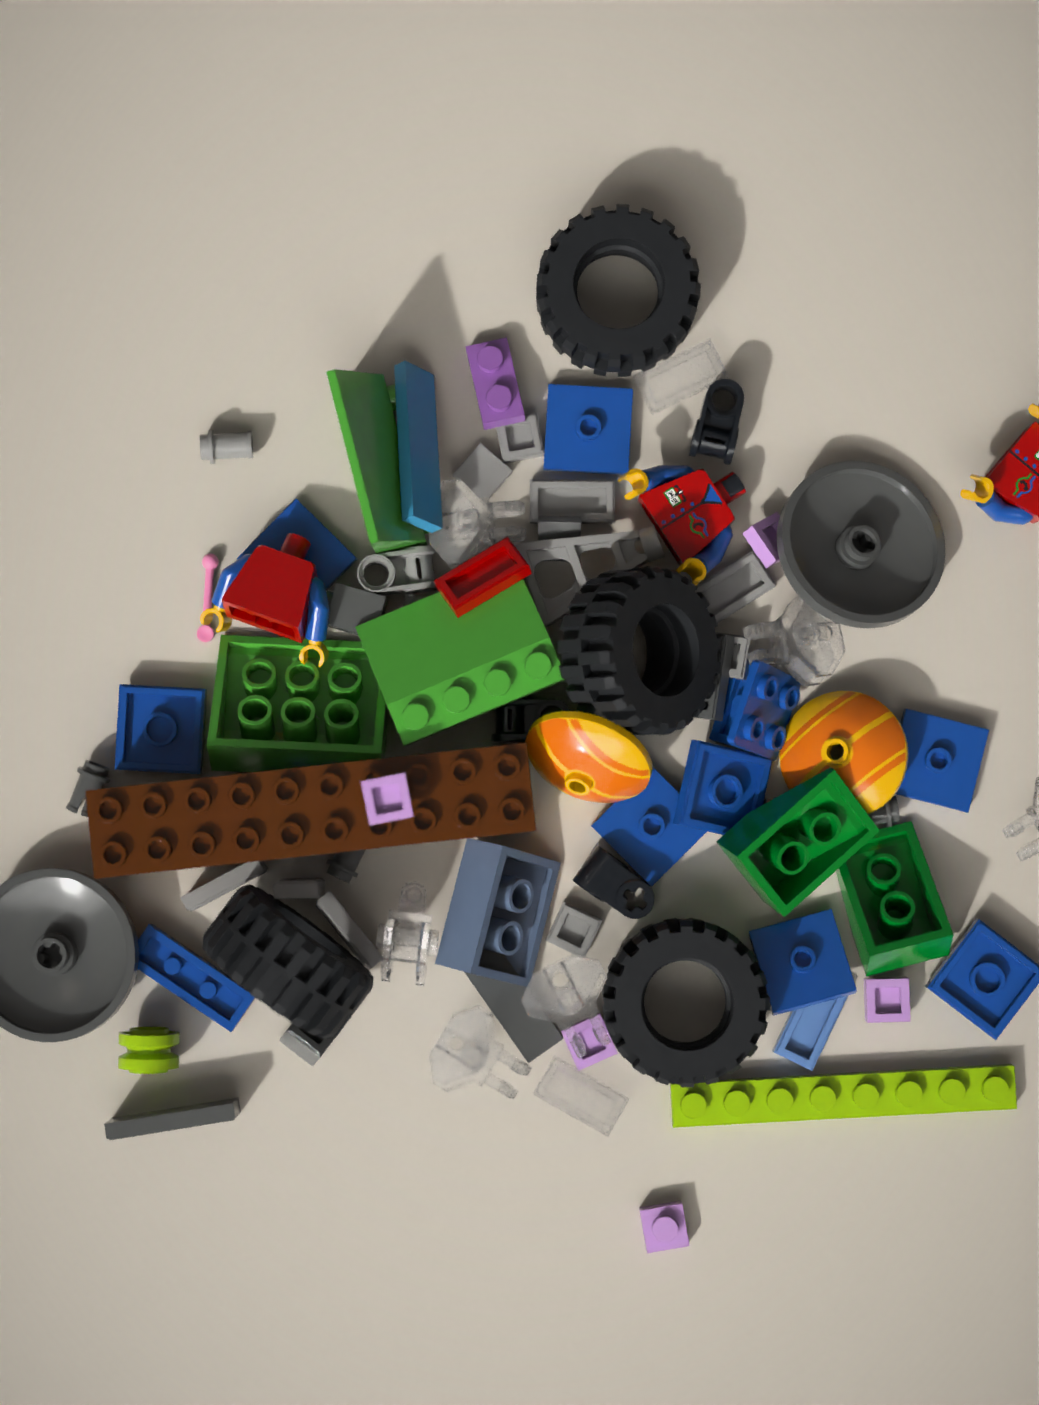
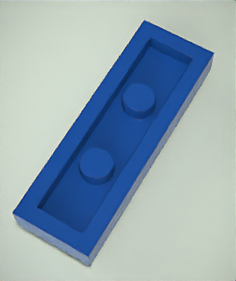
(192, 978)

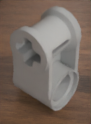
(401, 570)

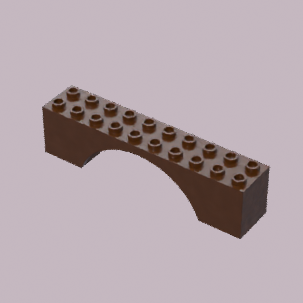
(306, 811)

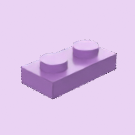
(495, 383)

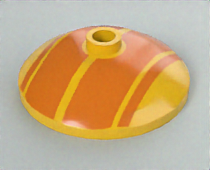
(871, 740)
(588, 756)

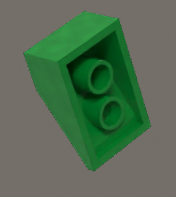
(798, 840)
(893, 902)

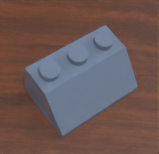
(498, 907)

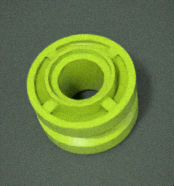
(148, 1050)

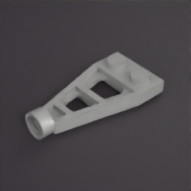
(570, 550)

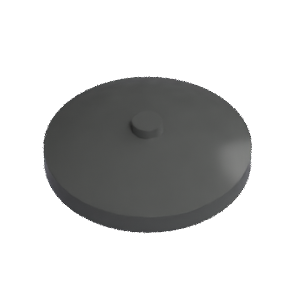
(860, 544)
(63, 954)

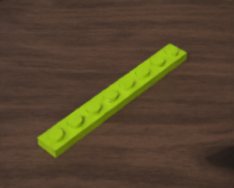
(844, 1095)

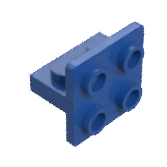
(758, 711)

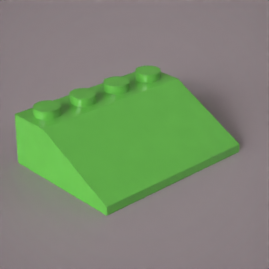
(371, 442)
(453, 668)
(270, 704)

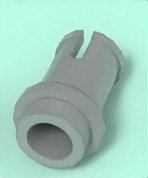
(226, 446)

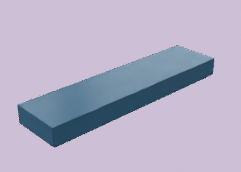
(418, 447)

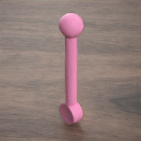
(210, 562)

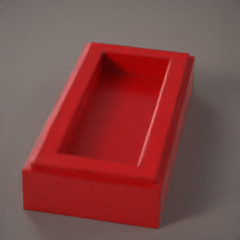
(482, 577)

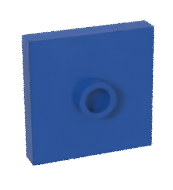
(588, 429)
(325, 551)
(160, 729)
(941, 760)
(720, 787)
(644, 829)
(803, 962)
(985, 979)

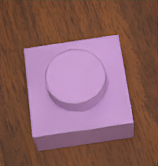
(763, 539)
(387, 799)
(887, 999)
(594, 1049)
(664, 1226)

